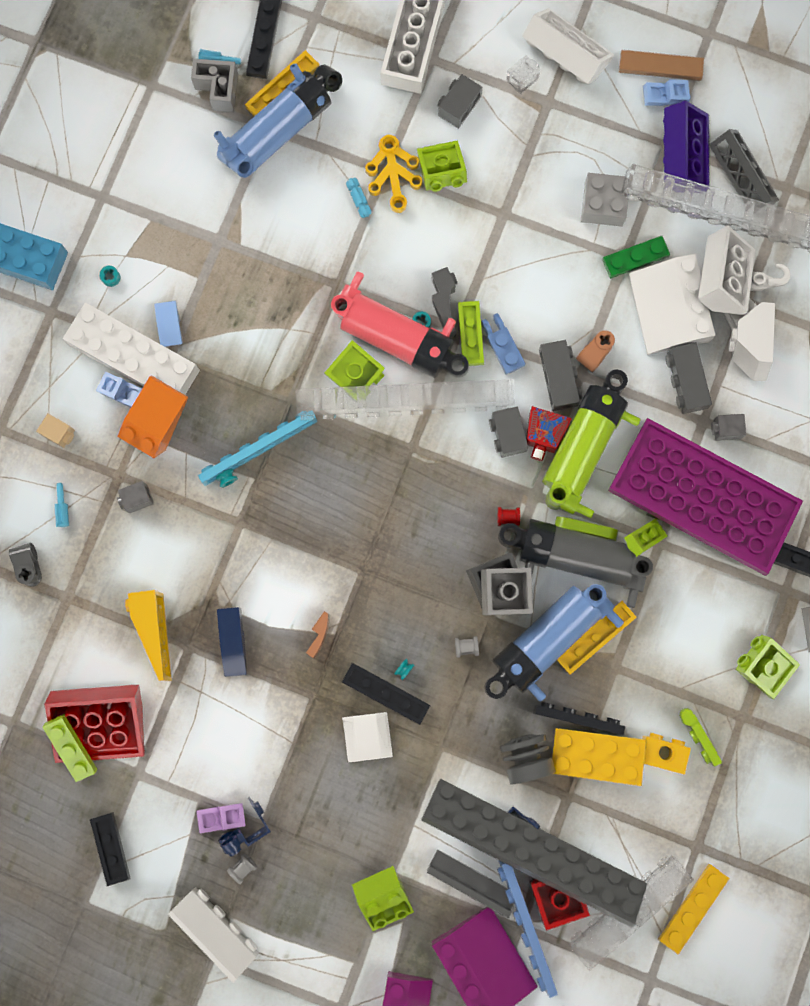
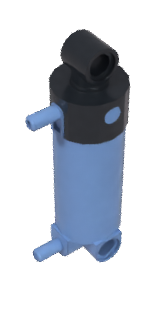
(279, 120)
(548, 639)

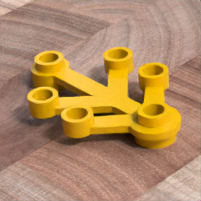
(393, 169)

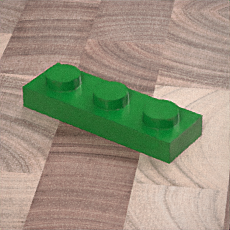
(636, 257)

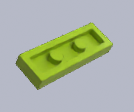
(471, 332)
(645, 537)
(69, 748)

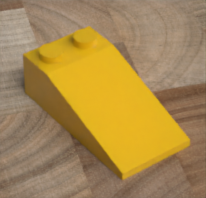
(149, 619)

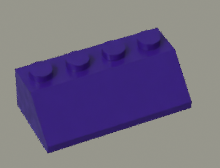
(686, 142)

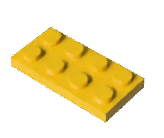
(599, 756)

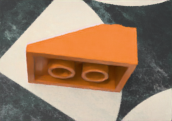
(153, 417)

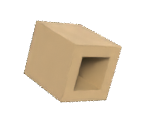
(56, 431)

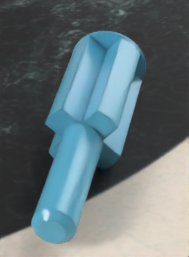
(214, 55)
(61, 508)

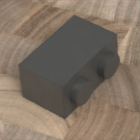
(459, 101)
(509, 432)

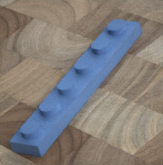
(529, 936)

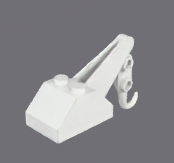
(754, 332)

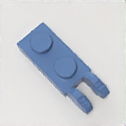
(503, 346)

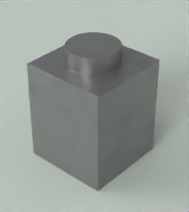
(729, 427)
(134, 497)

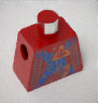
(545, 431)

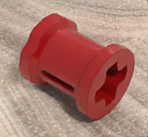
(507, 516)

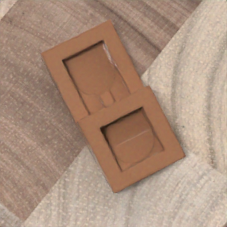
(320, 628)

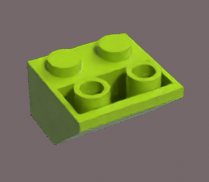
(382, 898)

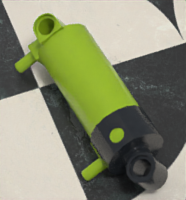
(585, 443)

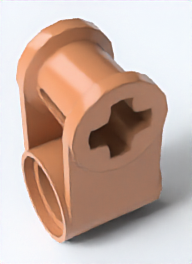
(594, 352)

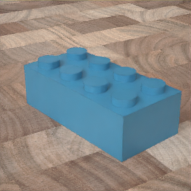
(30, 257)

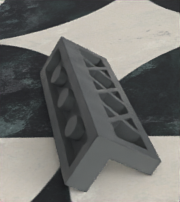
(746, 163)
(470, 882)

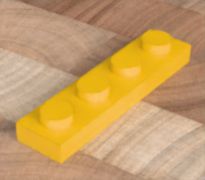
(278, 84)
(595, 639)
(693, 908)

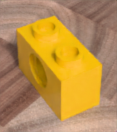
(677, 757)

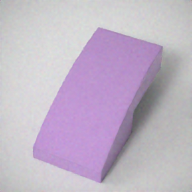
(220, 818)

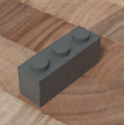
(560, 375)
(688, 378)

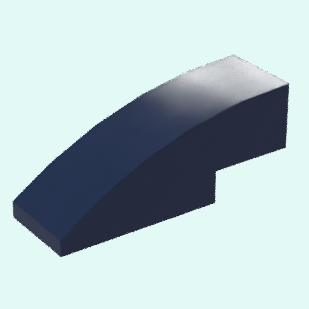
(232, 641)

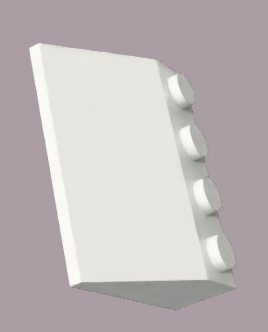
(670, 305)

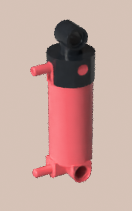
(397, 334)

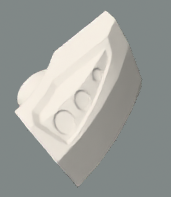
(367, 737)

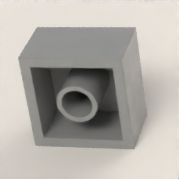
(603, 200)
(506, 591)

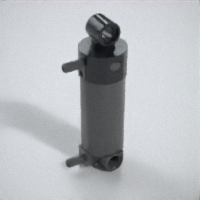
(580, 554)

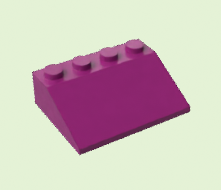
(484, 962)

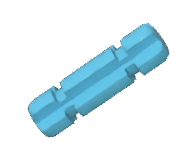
(358, 197)

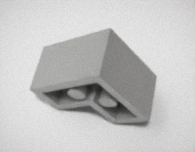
(219, 79)

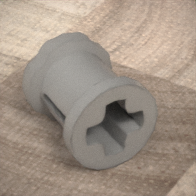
(466, 647)
(242, 868)

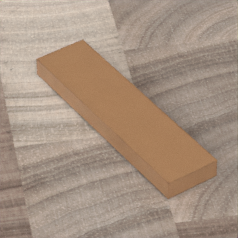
(661, 65)

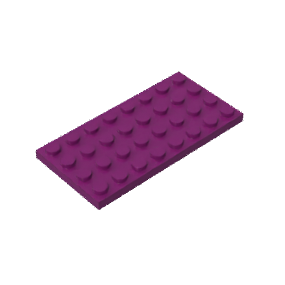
(706, 496)

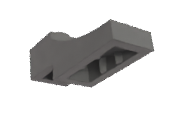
(444, 285)

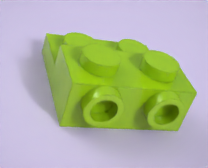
(442, 166)
(355, 368)
(767, 665)

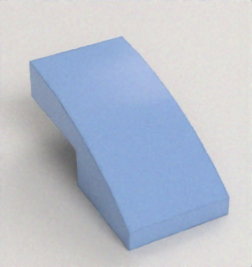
(666, 93)
(168, 323)
(118, 389)

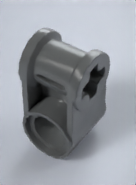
(24, 561)

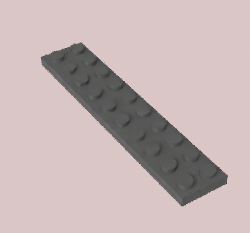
(535, 852)

